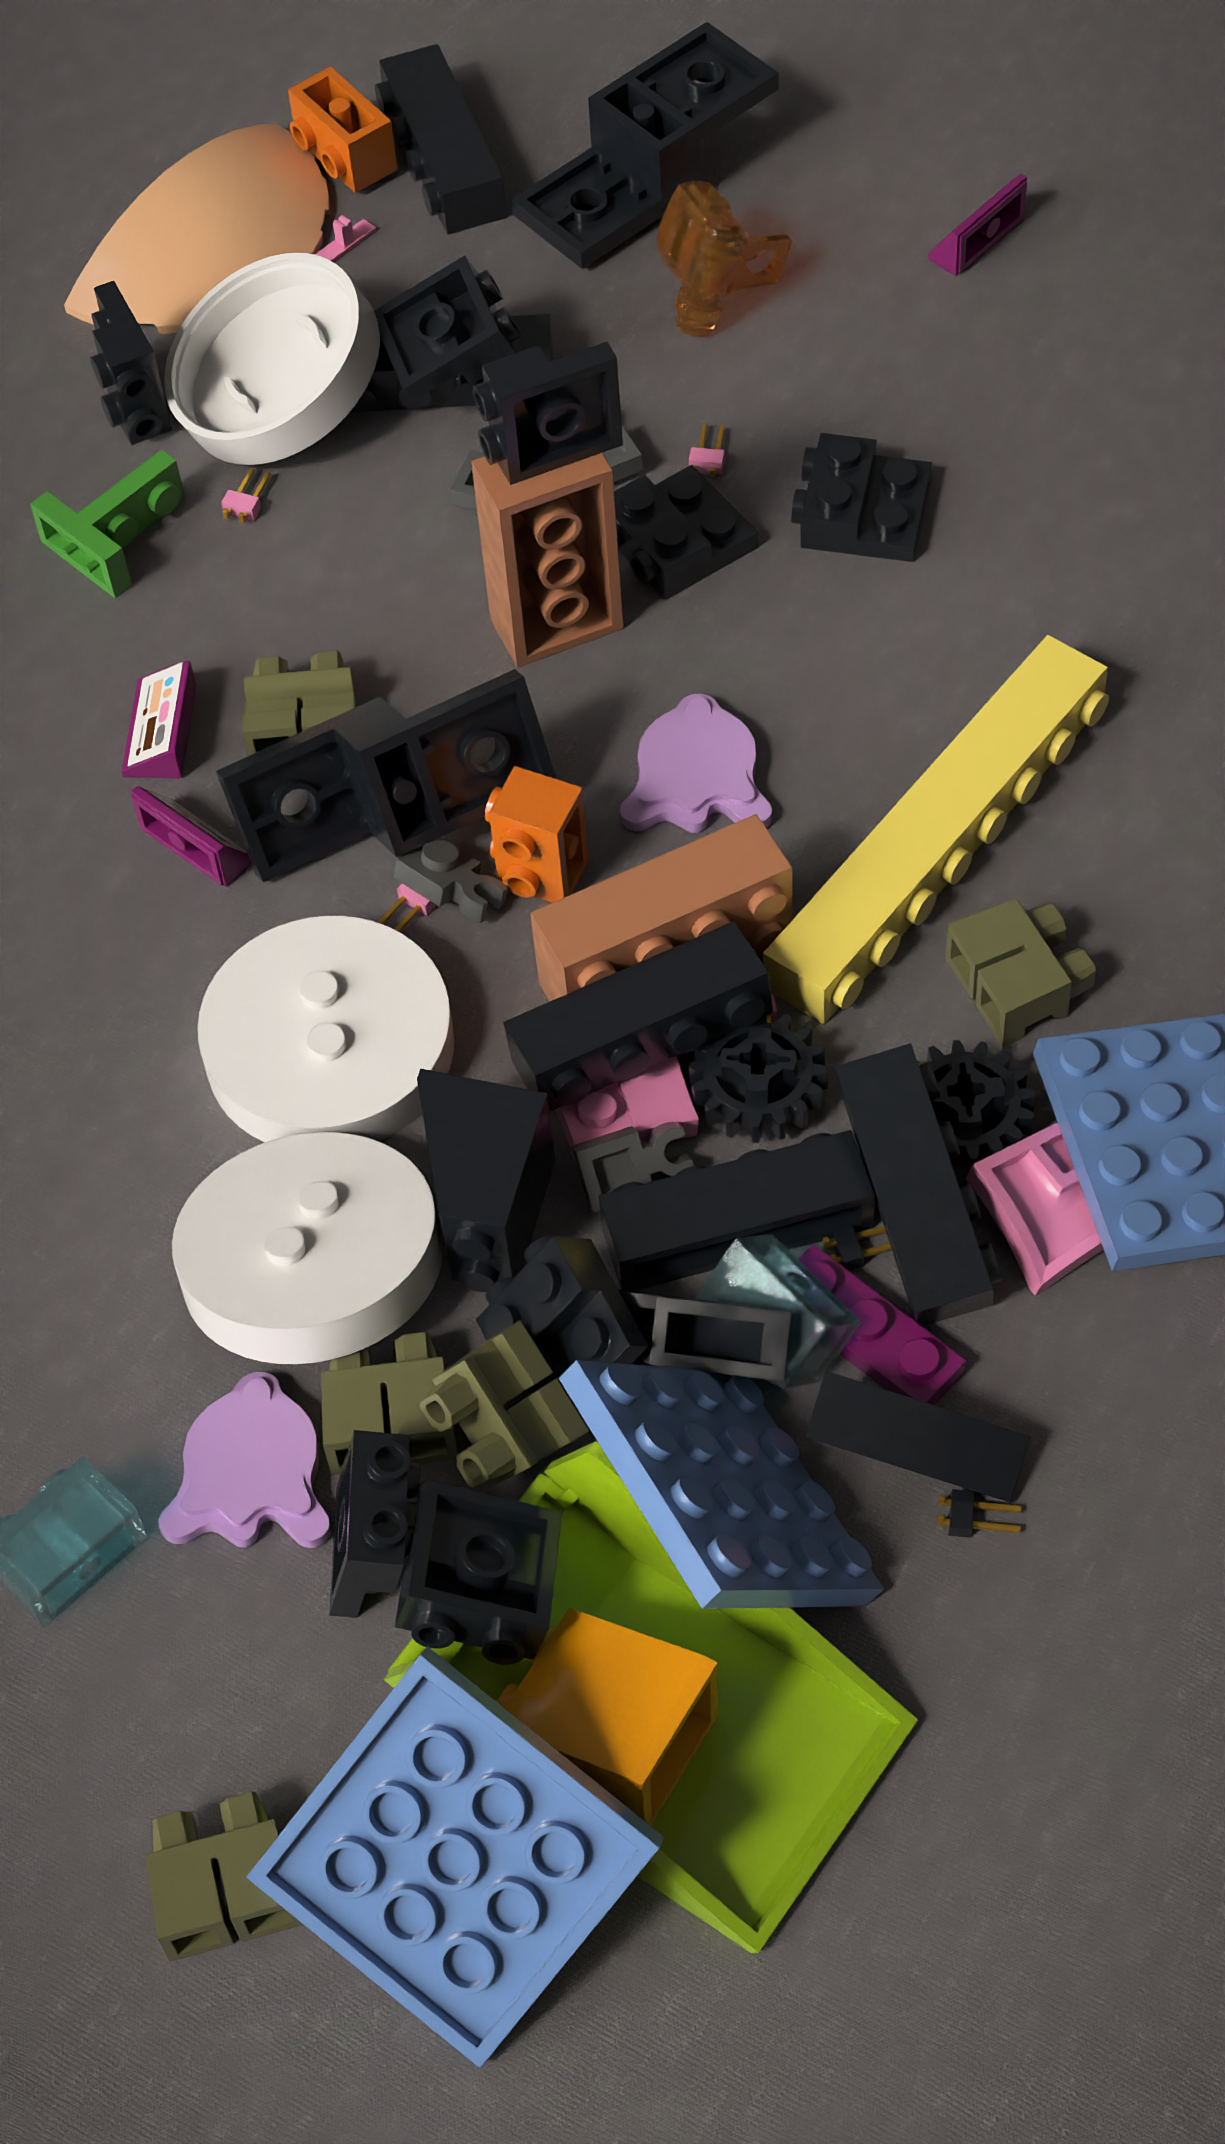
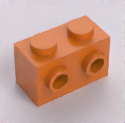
(342, 129)
(538, 835)

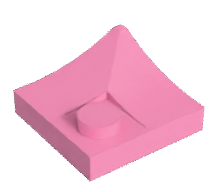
(641, 1102)
(1038, 1206)

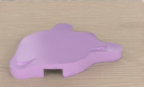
(695, 766)
(247, 1465)

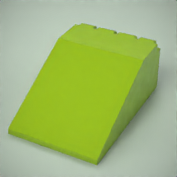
(794, 1725)

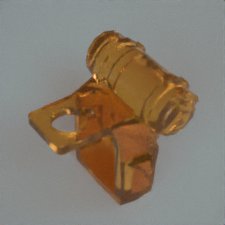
(709, 255)

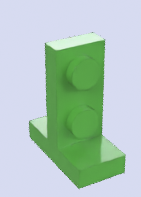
(98, 532)

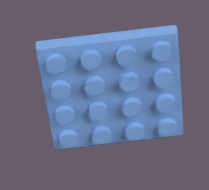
(1145, 1134)
(721, 1487)
(455, 1857)

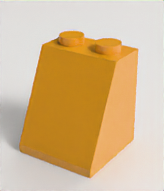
(618, 1706)

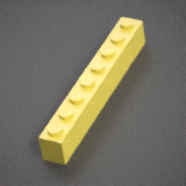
(935, 830)

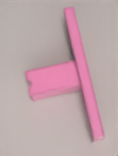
(346, 237)

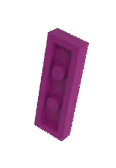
(888, 1342)

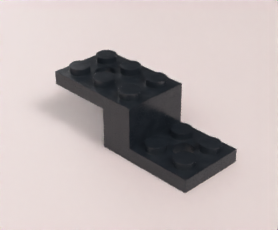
(644, 143)
(383, 775)

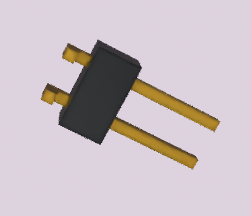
(848, 1247)
(961, 1514)

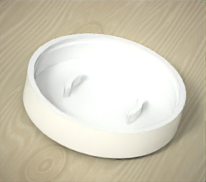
(272, 358)
(324, 1029)
(307, 1247)

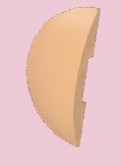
(205, 220)

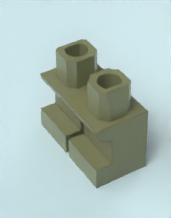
(291, 702)
(1010, 969)
(357, 1397)
(474, 1397)
(187, 1885)

